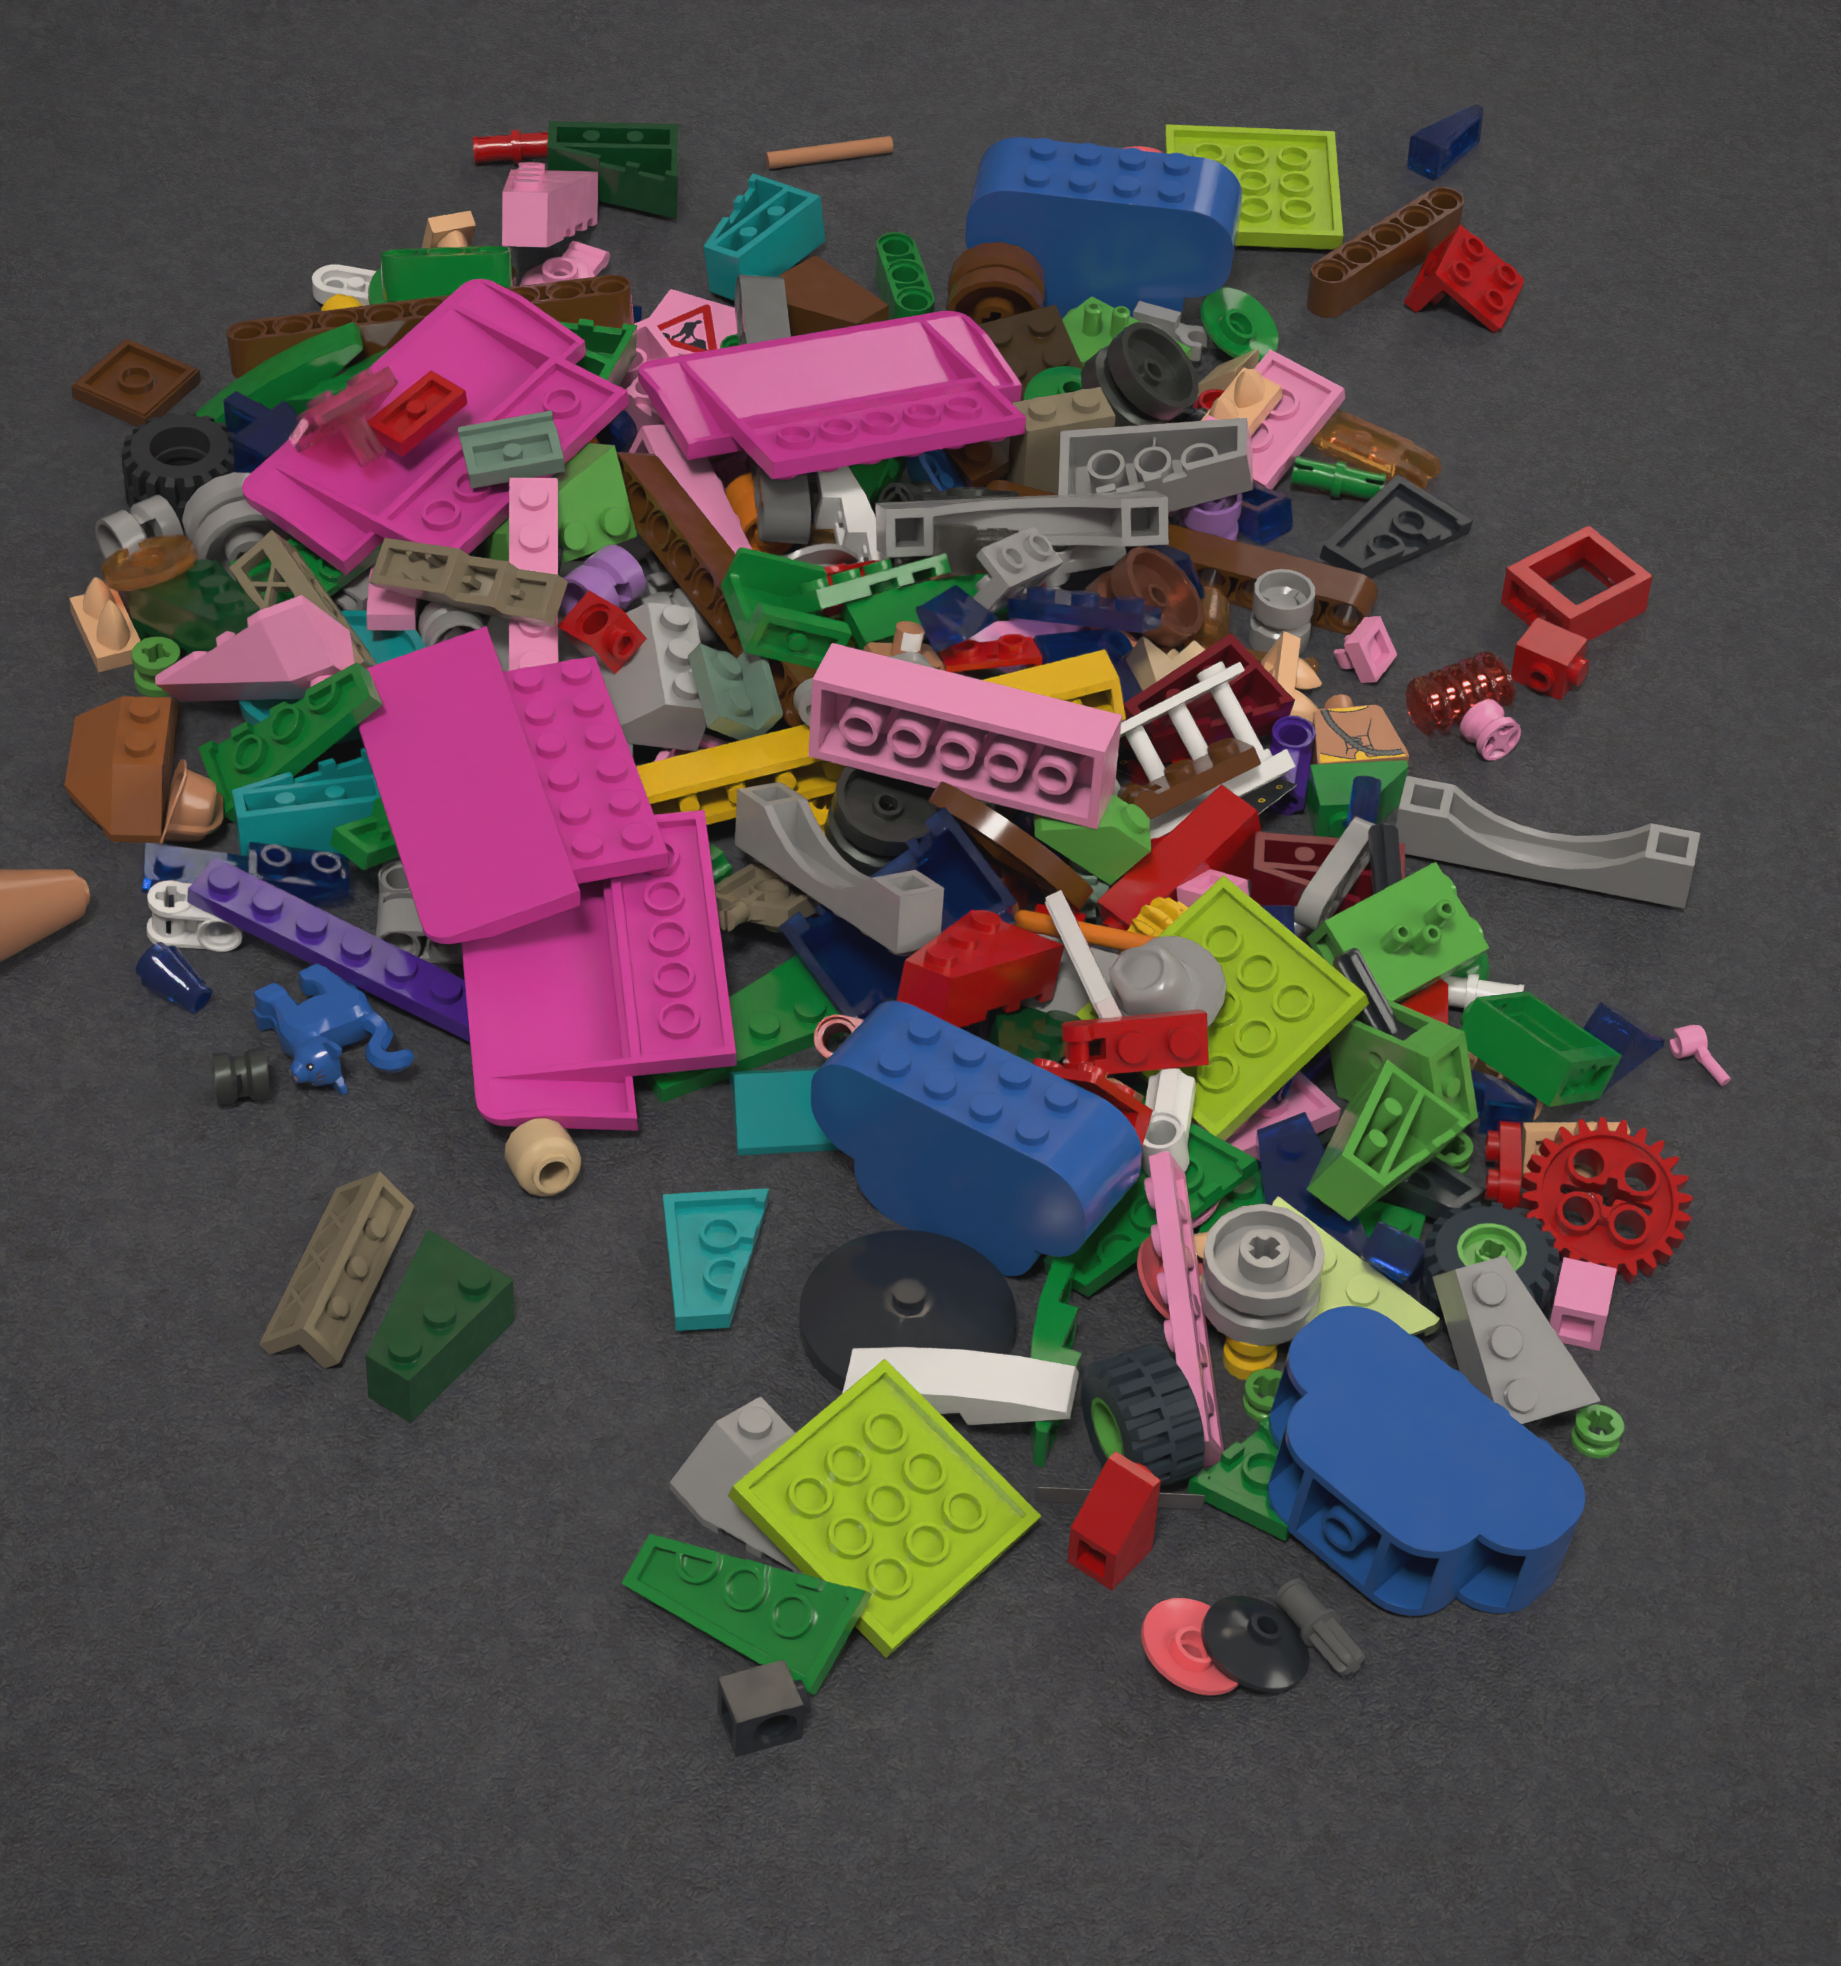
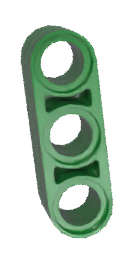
(441, 270)
(902, 276)

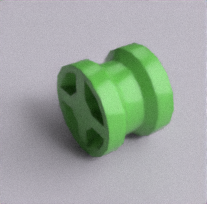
(151, 658)

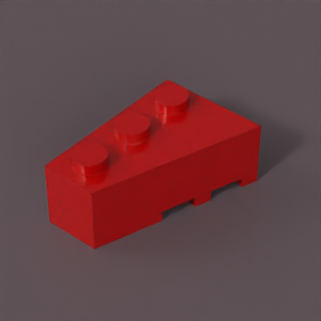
(978, 968)

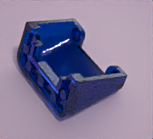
(862, 972)

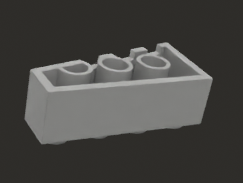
(1179, 460)

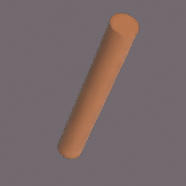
(829, 152)

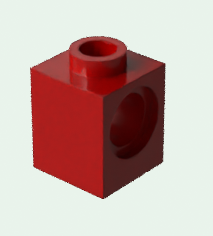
(602, 631)

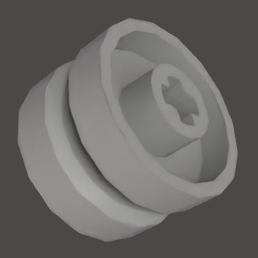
(223, 522)
(1261, 1274)

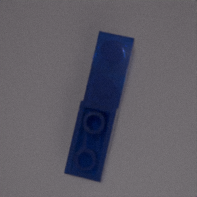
(304, 873)

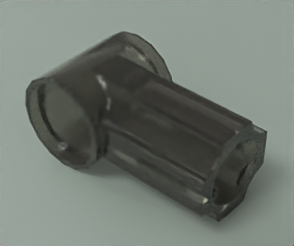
(963, 543)

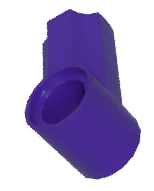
(1298, 738)

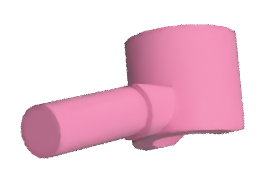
(1693, 1041)

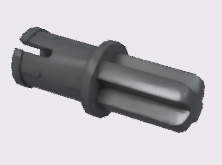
(1320, 1627)

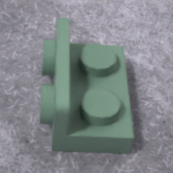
(735, 692)

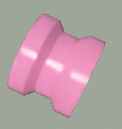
(1490, 730)

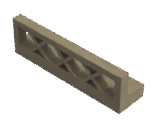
(298, 579)
(339, 1270)

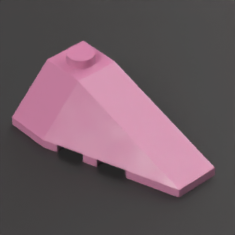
(272, 658)

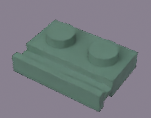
(511, 449)

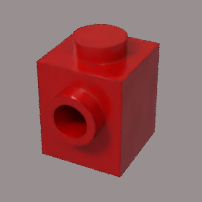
(1550, 659)

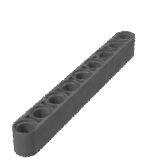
(780, 505)

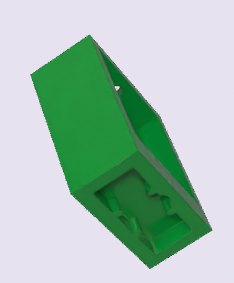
(1538, 1048)

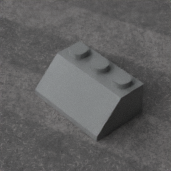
(656, 686)

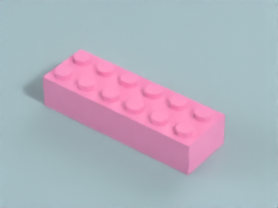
(964, 732)

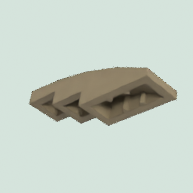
(468, 582)

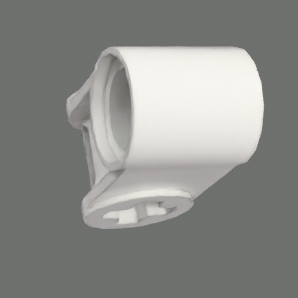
(189, 924)

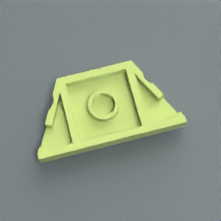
(1353, 1282)

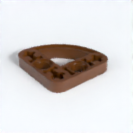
(1011, 847)

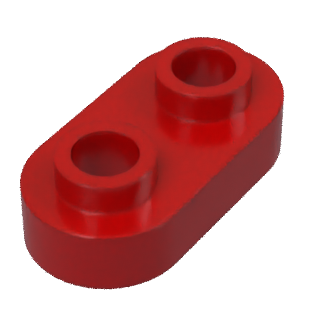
(1504, 1150)

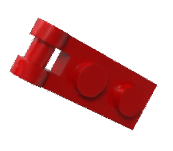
(1139, 1041)

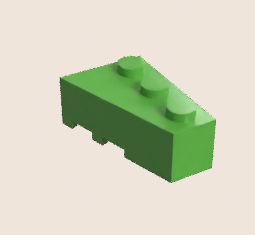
(590, 507)
(1382, 1140)

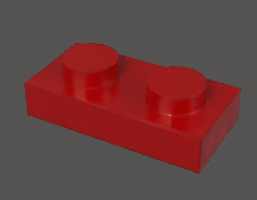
(417, 413)

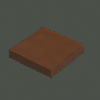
(135, 383)

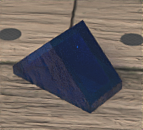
(1625, 1036)

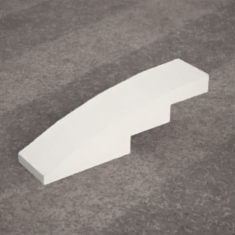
(843, 506)
(976, 1383)

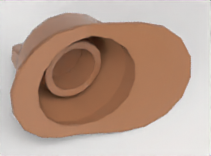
(192, 807)

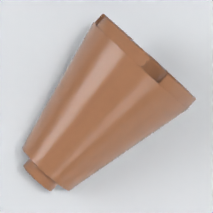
(37, 905)

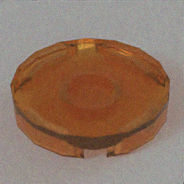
(152, 564)

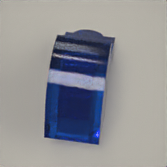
(256, 429)

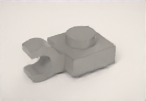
(1169, 321)

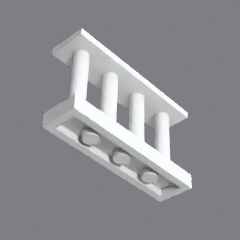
(1212, 680)

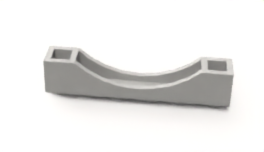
(1070, 519)
(783, 834)
(1639, 864)

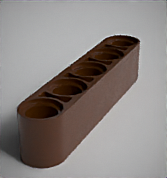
(1383, 252)

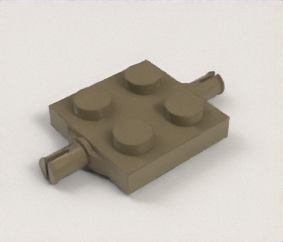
(760, 898)

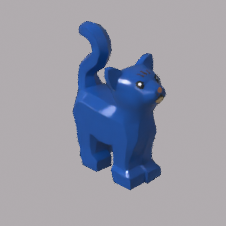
(324, 1025)

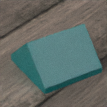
(775, 1112)

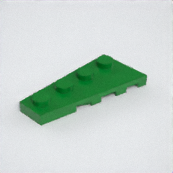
(751, 1605)

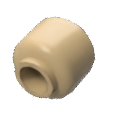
(542, 1157)

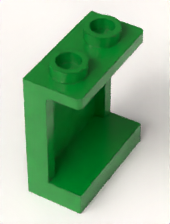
(765, 628)

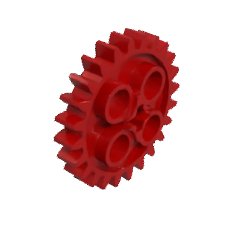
(1613, 1158)

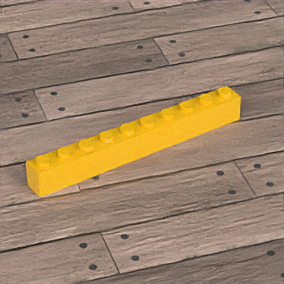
(712, 775)

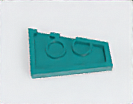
(710, 1252)

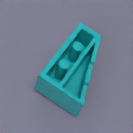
(764, 235)
(304, 808)

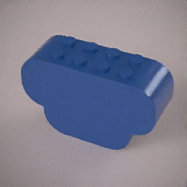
(1109, 220)
(972, 1138)
(1413, 1473)

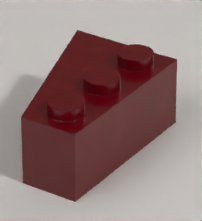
(1255, 689)
(1287, 863)

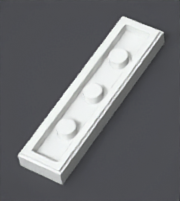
(1082, 956)

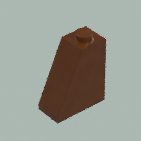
(827, 300)

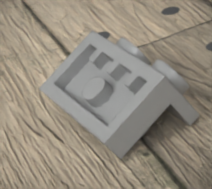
(1014, 565)

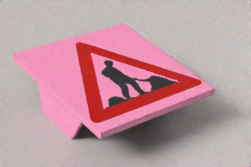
(693, 322)

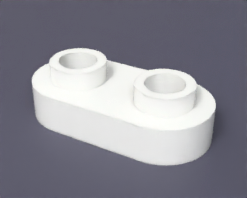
(341, 280)

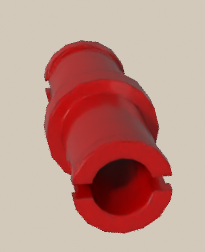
(510, 147)

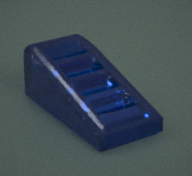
(1444, 142)
(1264, 514)
(1395, 1254)

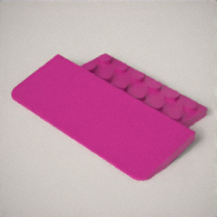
(511, 366)
(840, 395)
(503, 786)
(603, 994)

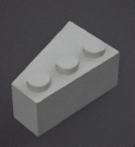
(1508, 1343)

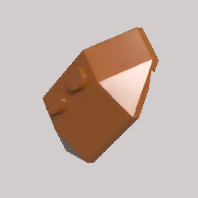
(124, 765)

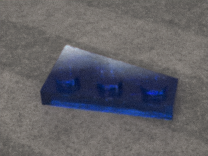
(1085, 609)
(1287, 1161)

